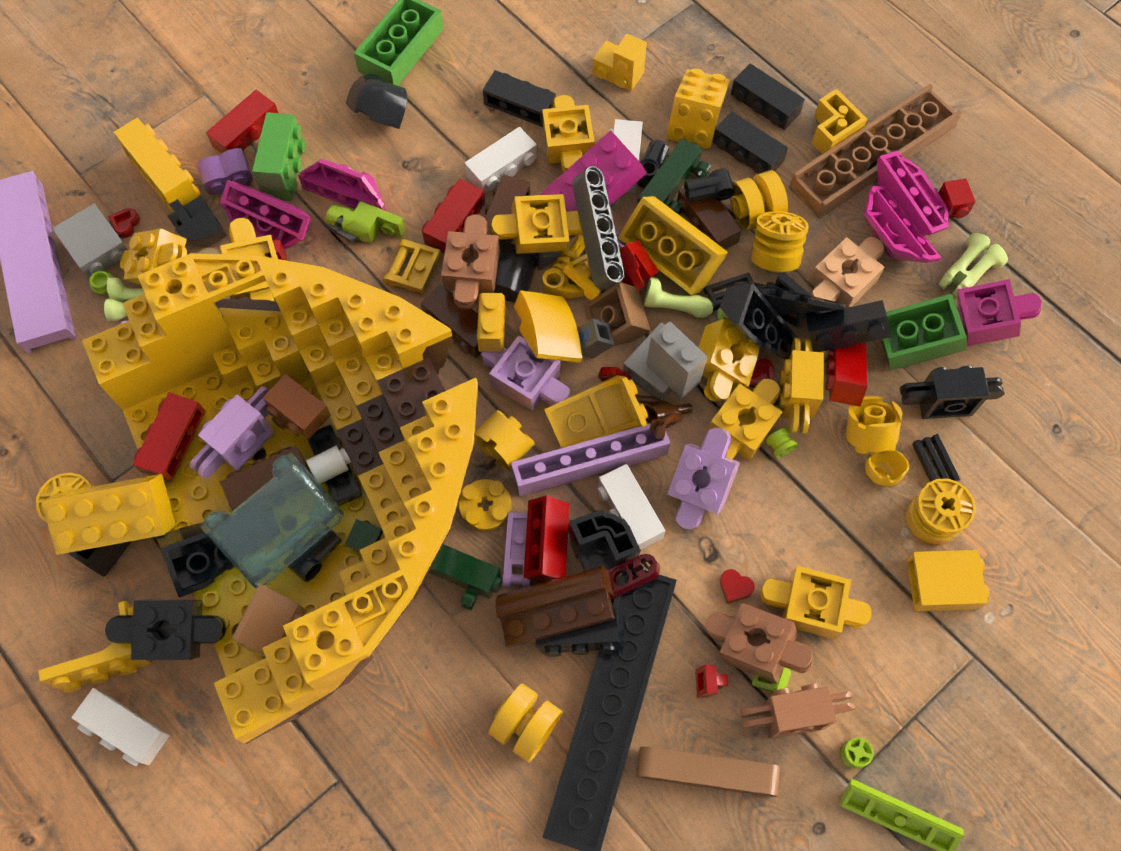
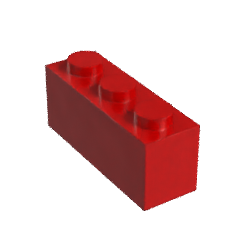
(242, 123)
(450, 215)
(847, 374)
(169, 436)
(546, 539)

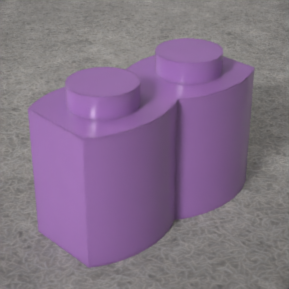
(227, 166)

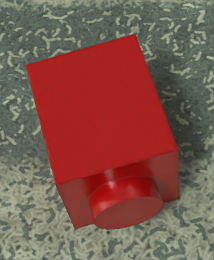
(957, 197)

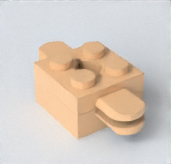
(848, 271)

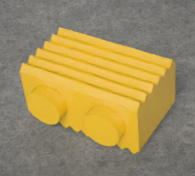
(491, 322)

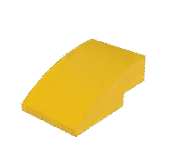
(548, 326)

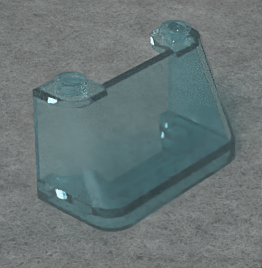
(274, 522)

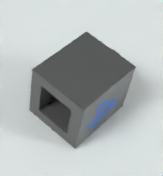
(595, 338)

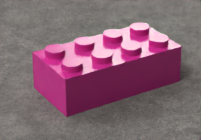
(615, 162)

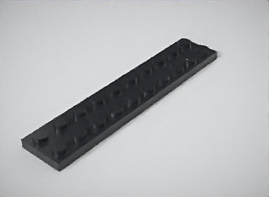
(609, 720)

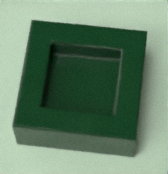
(363, 535)

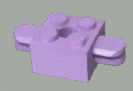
(521, 364)
(233, 434)
(703, 478)

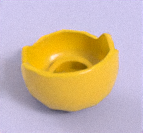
(886, 468)

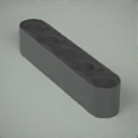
(598, 228)

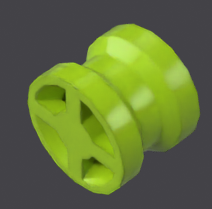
(781, 443)
(861, 750)

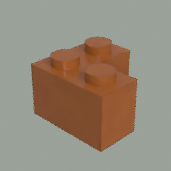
(295, 408)

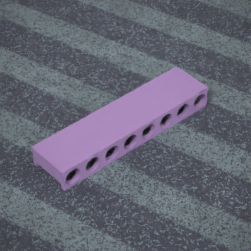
(32, 265)

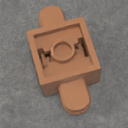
(470, 262)
(759, 642)
(798, 711)

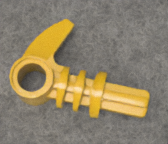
(556, 273)

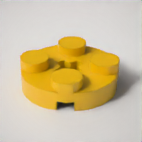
(487, 490)

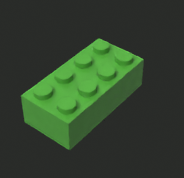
(399, 40)

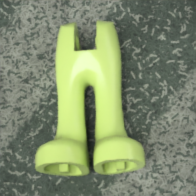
(975, 244)
(118, 294)
(692, 304)

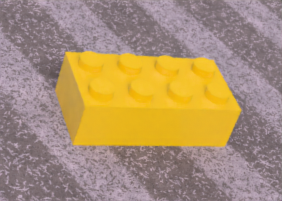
(155, 164)
(674, 244)
(109, 514)

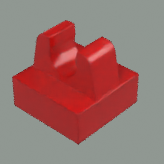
(709, 681)

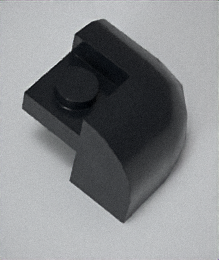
(378, 100)
(196, 222)
(602, 540)

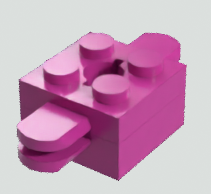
(997, 302)

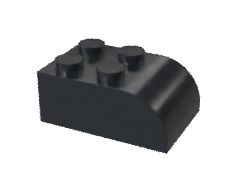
(513, 271)

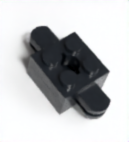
(952, 392)
(166, 629)

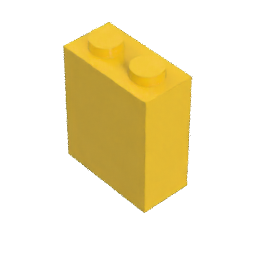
(947, 580)

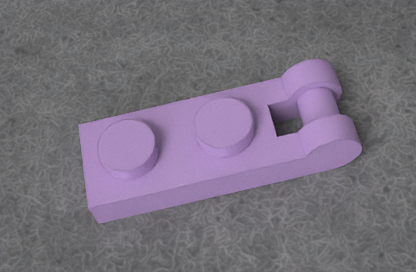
(515, 549)

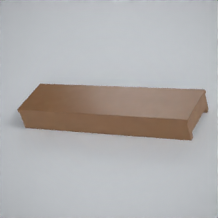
(846, 173)

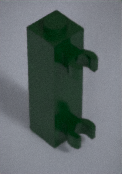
(674, 172)
(467, 572)

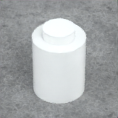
(329, 464)

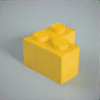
(621, 63)
(837, 121)

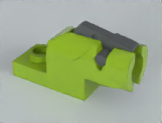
(363, 222)

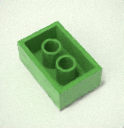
(279, 156)
(923, 332)

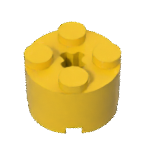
(873, 425)
(503, 439)

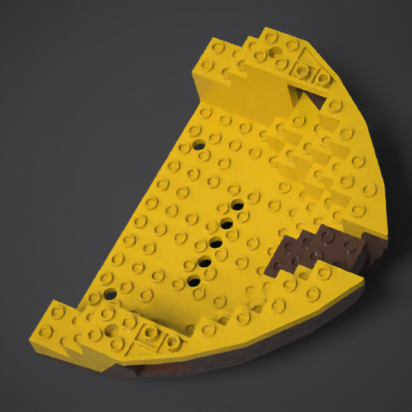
(405, 437)

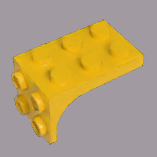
(697, 107)
(596, 412)
(94, 667)

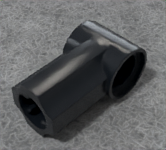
(653, 160)
(716, 185)
(310, 562)

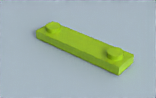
(901, 817)

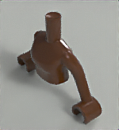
(662, 414)

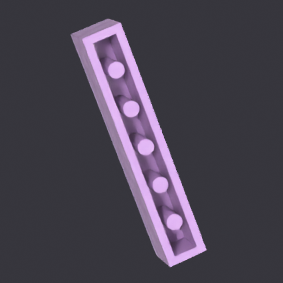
(587, 459)

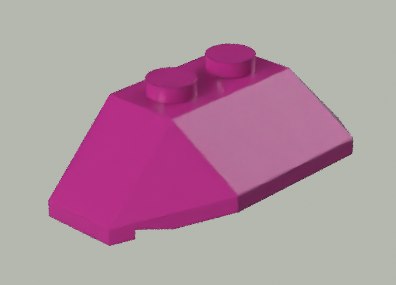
(340, 184)
(913, 192)
(265, 213)
(896, 229)

